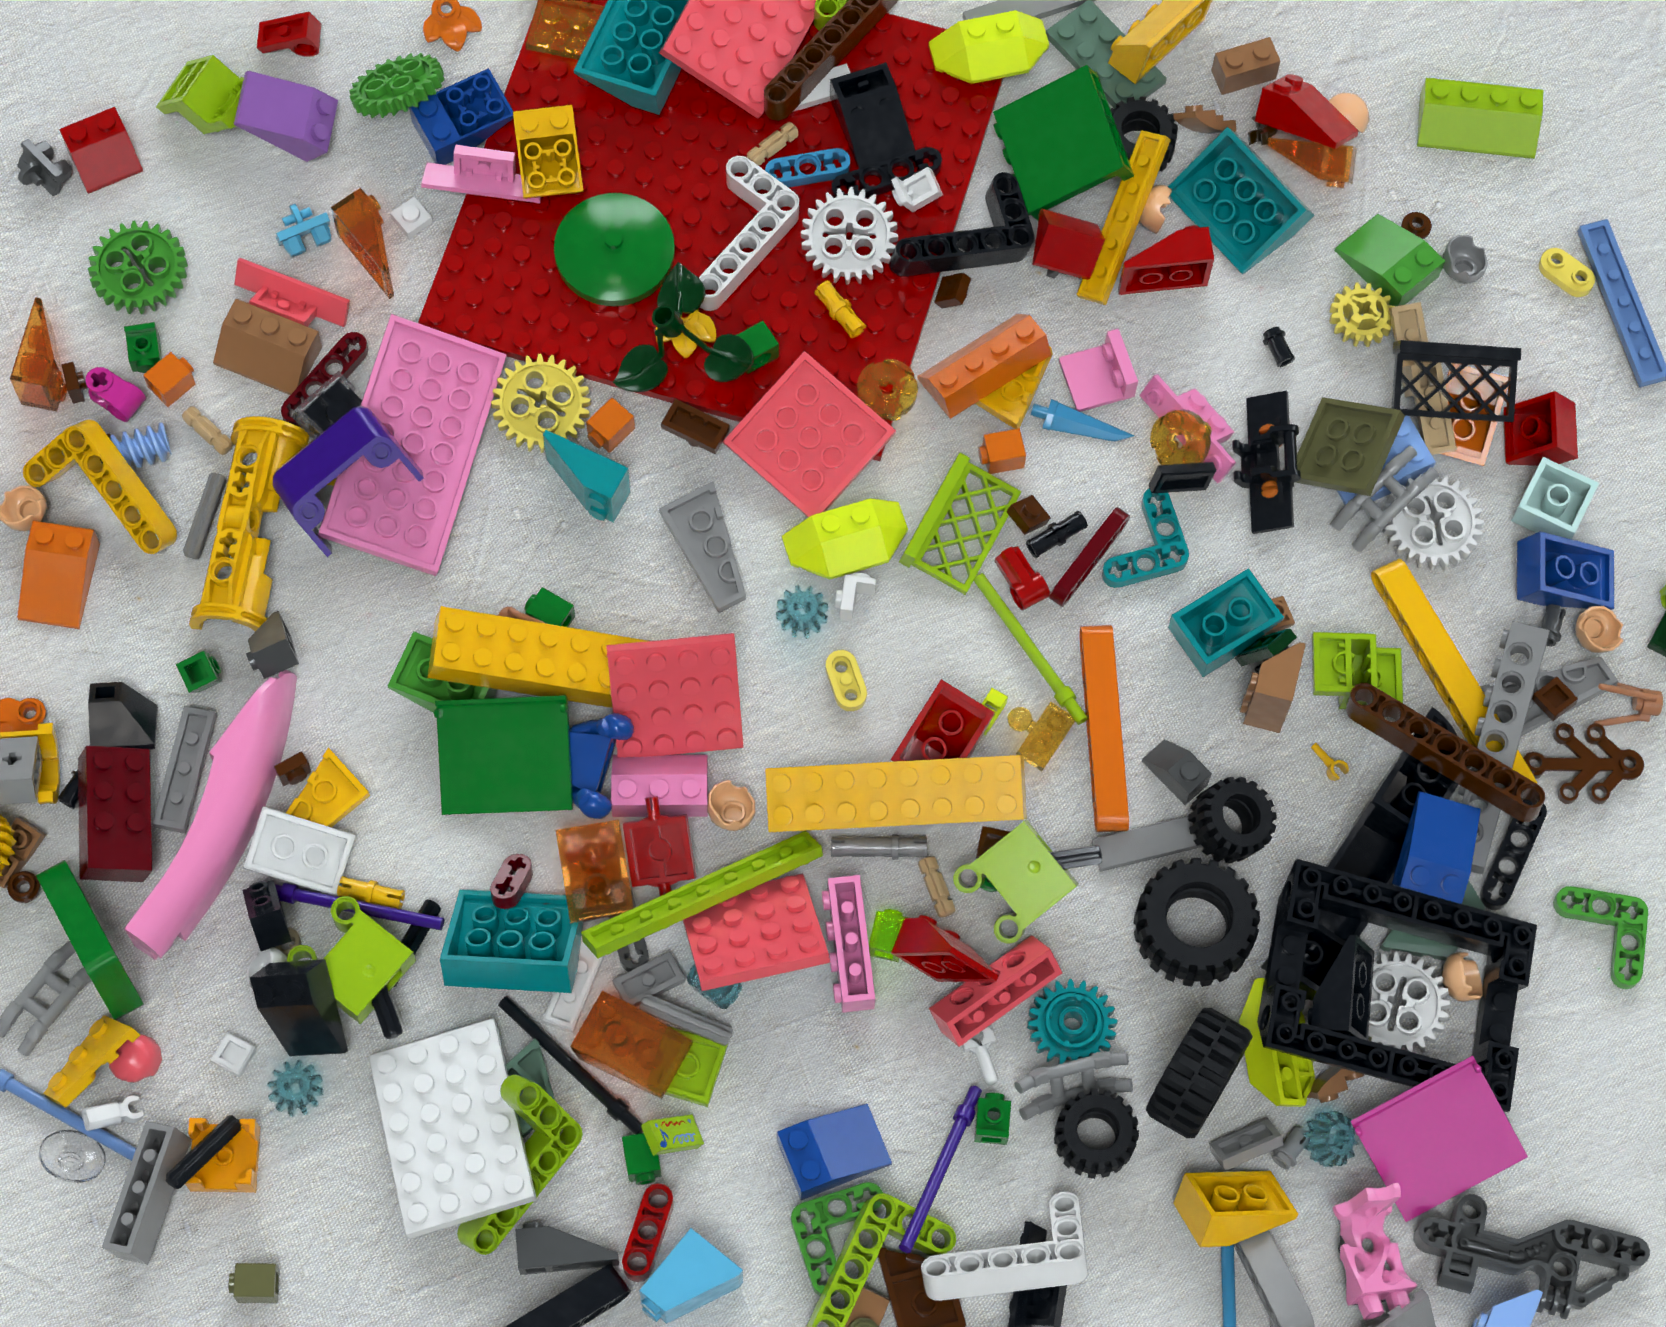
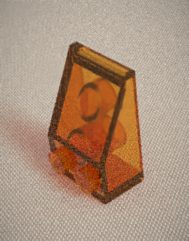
(361, 230)
(37, 368)
(594, 871)
(630, 1045)

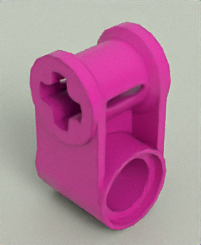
(117, 396)

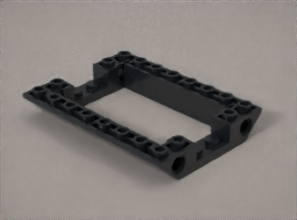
(1508, 967)

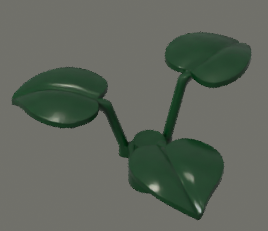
(681, 294)

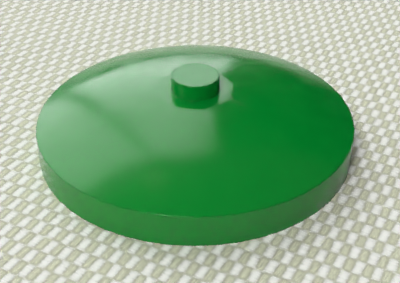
(614, 249)

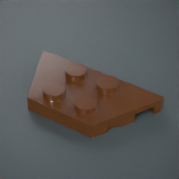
(908, 1296)

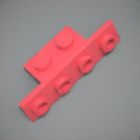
(289, 296)

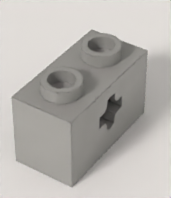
(19, 770)

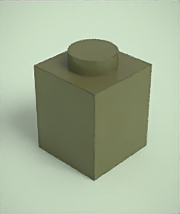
(255, 1282)

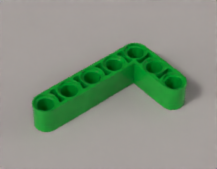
(89, 940)

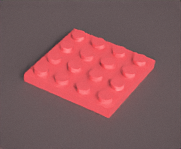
(809, 436)
(677, 695)
(757, 934)

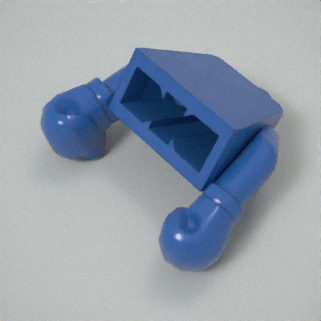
(591, 754)

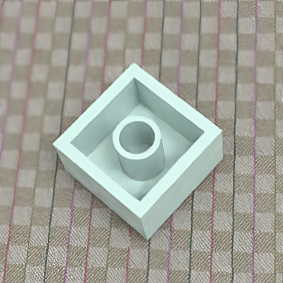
(1555, 500)

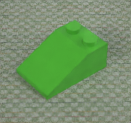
(1391, 259)
(412, 681)

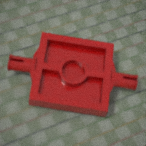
(659, 849)

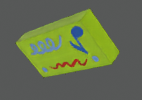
(672, 1134)

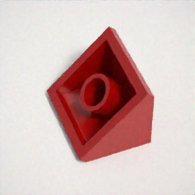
(1067, 244)

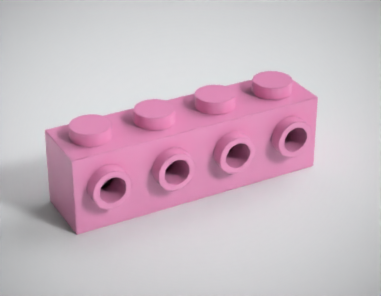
(851, 944)

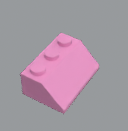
(675, 779)

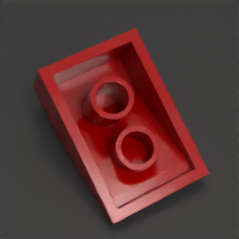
(1304, 112)
(1170, 264)
(945, 727)
(939, 953)

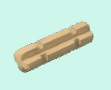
(773, 143)
(207, 430)
(936, 886)

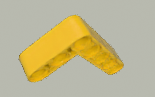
(105, 478)

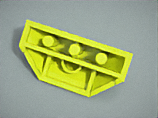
(990, 47)
(846, 538)
(1277, 1075)

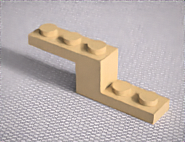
(1410, 326)

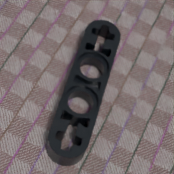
(884, 172)
(1510, 852)

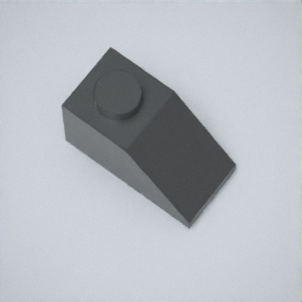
(272, 647)
(1178, 770)

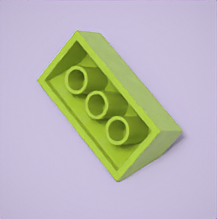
(1479, 118)

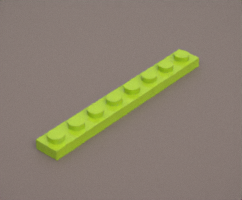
(701, 894)

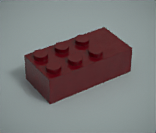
(114, 814)

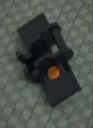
(1260, 464)

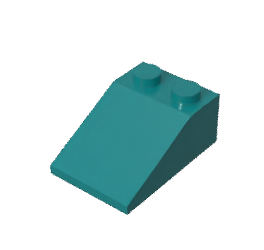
(594, 479)
(1224, 622)

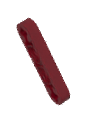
(319, 375)
(1089, 557)

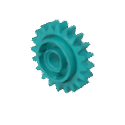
(1075, 1004)

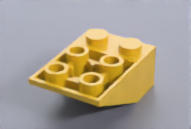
(548, 151)

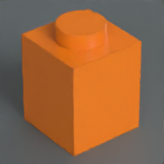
(170, 378)
(610, 425)
(1002, 451)

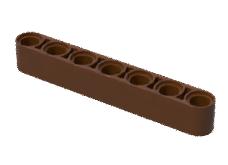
(784, 94)
(1453, 765)

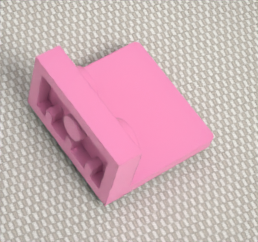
(1100, 374)

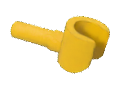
(1330, 763)

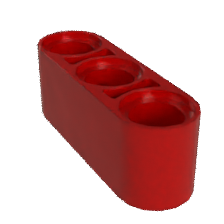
(652, 1217)

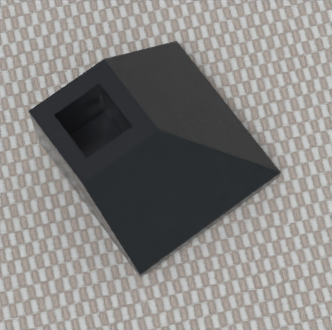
(121, 717)

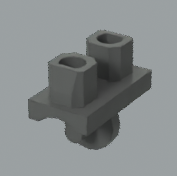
(38, 168)

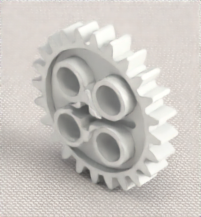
(848, 261)
(1459, 517)
(1425, 1010)

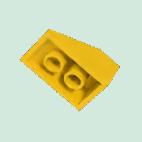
(1231, 1205)

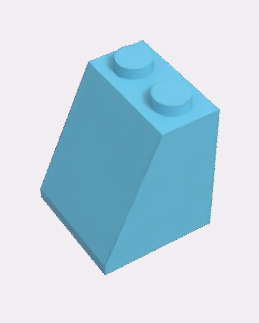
(689, 1279)

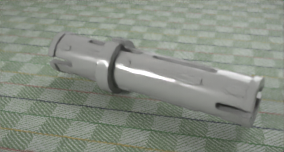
(871, 847)

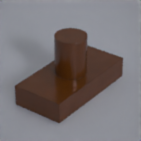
(695, 426)

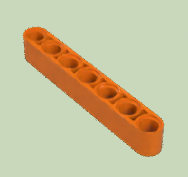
(1104, 729)

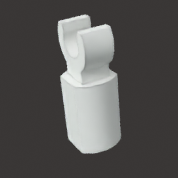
(110, 1114)

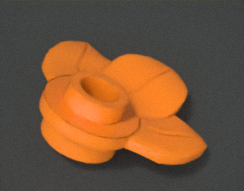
(451, 26)
(14, 712)

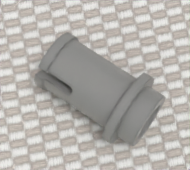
(1293, 1145)

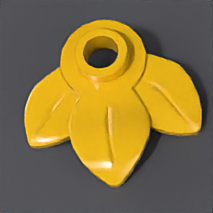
(700, 326)

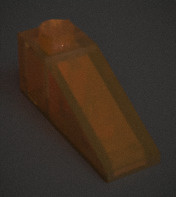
(1323, 162)

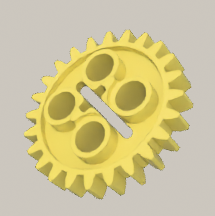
(555, 380)

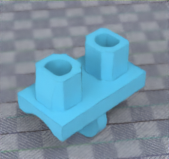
(291, 236)

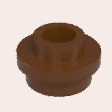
(1420, 218)
(19, 879)

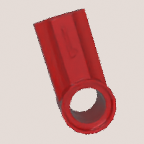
(1025, 585)

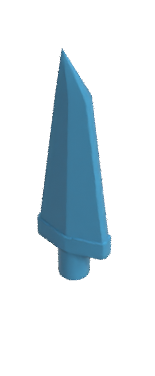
(1068, 420)

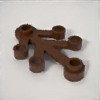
(1588, 763)

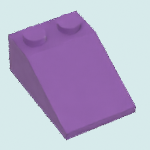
(286, 114)

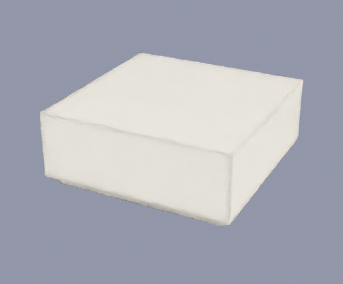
(233, 1054)

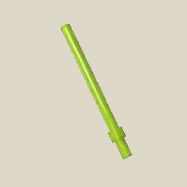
(1063, 694)

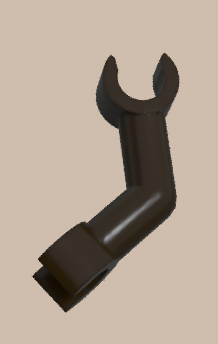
(1262, 133)

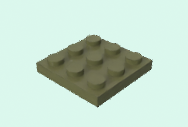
(1347, 445)

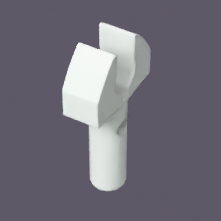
(983, 1055)

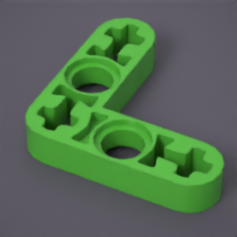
(1622, 923)
(823, 1221)

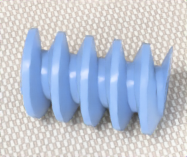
(143, 446)

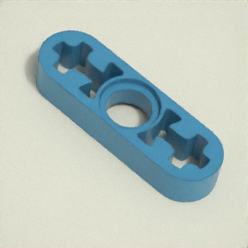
(814, 158)

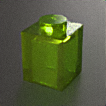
(884, 934)

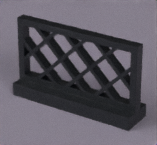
(1456, 354)

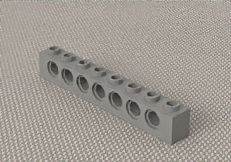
(1532, 643)

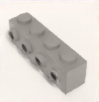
(145, 1193)

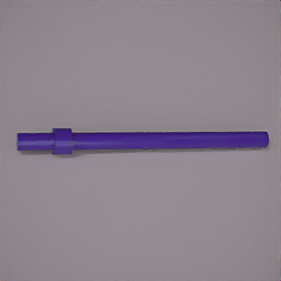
(291, 893)
(962, 1118)

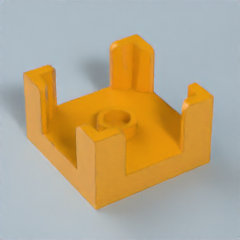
(233, 1166)

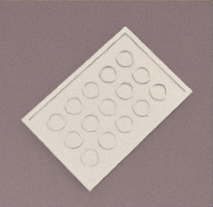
(449, 1129)

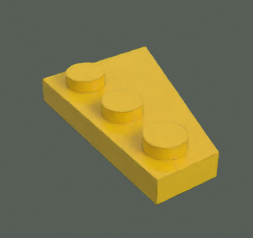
(1014, 398)
(329, 793)
(96, 1050)

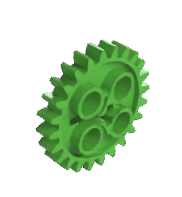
(396, 85)
(114, 281)

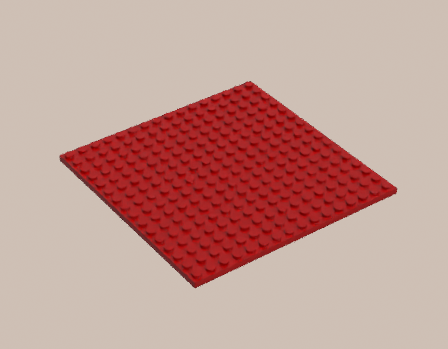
(501, 269)

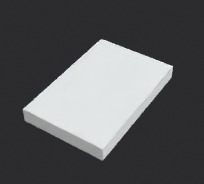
(299, 851)

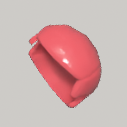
(137, 1059)

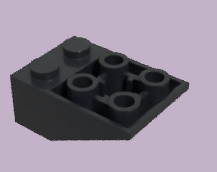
(871, 115)

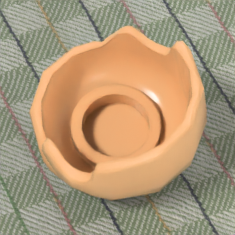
(1353, 109)
(1151, 215)
(22, 507)
(1598, 629)
(730, 806)
(1462, 978)

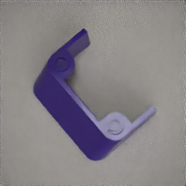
(327, 457)

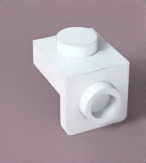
(916, 190)
(853, 584)

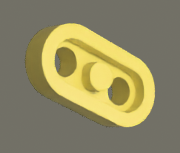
(1565, 273)
(846, 682)

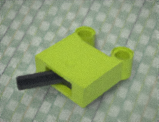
(1027, 875)
(363, 966)

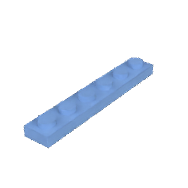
(1623, 302)

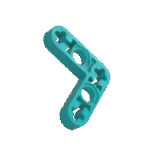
(1163, 546)

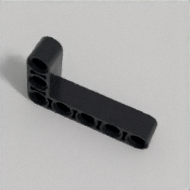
(975, 241)
(579, 1303)

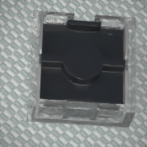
(326, 405)

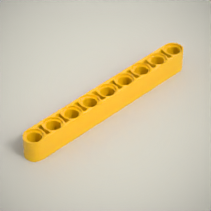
(1437, 653)

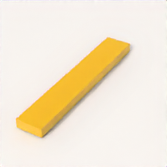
(1125, 215)

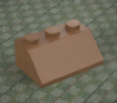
(266, 347)
(1272, 690)

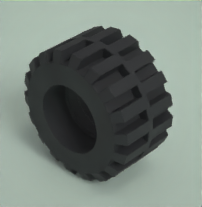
(1145, 116)
(1251, 809)
(1104, 1108)

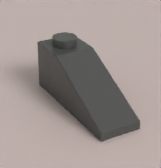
(552, 1250)

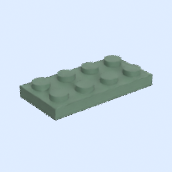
(1086, 39)

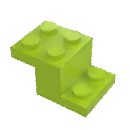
(204, 95)
(1353, 659)

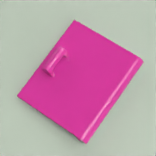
(1439, 1138)

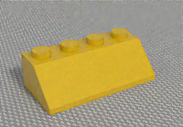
(1156, 36)

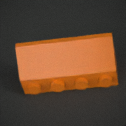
(986, 364)

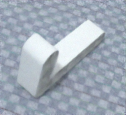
(751, 236)
(1015, 1266)

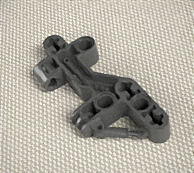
(1474, 1247)

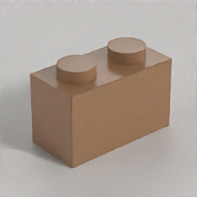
(1245, 65)

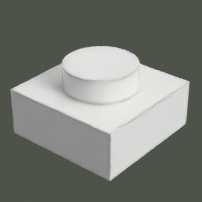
(411, 217)

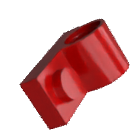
(297, 32)

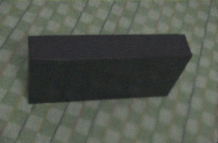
(1182, 477)

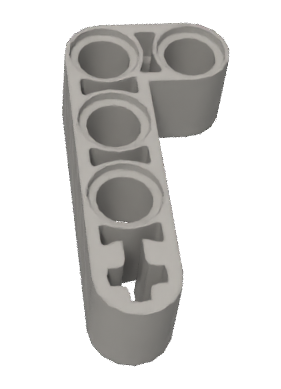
(1274, 1282)

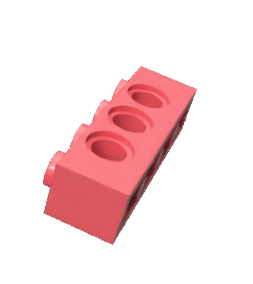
(980, 1004)

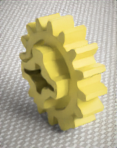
(1357, 302)

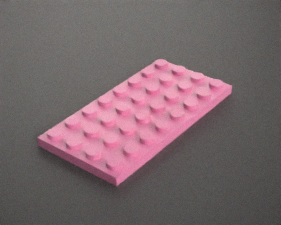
(435, 403)

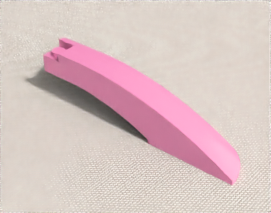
(224, 821)

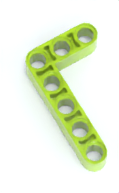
(544, 1141)
(865, 1258)

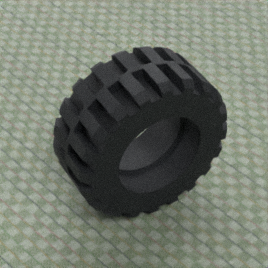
(1209, 884)
(1198, 1072)

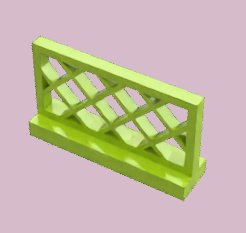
(936, 513)

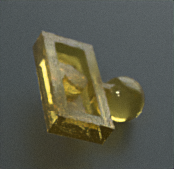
(1043, 736)

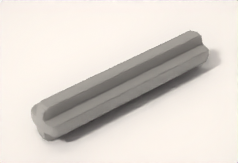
(204, 516)
(686, 1019)

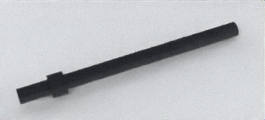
(615, 1107)

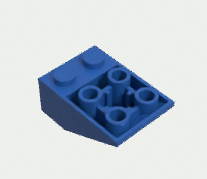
(461, 115)

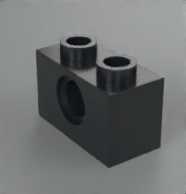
(266, 915)

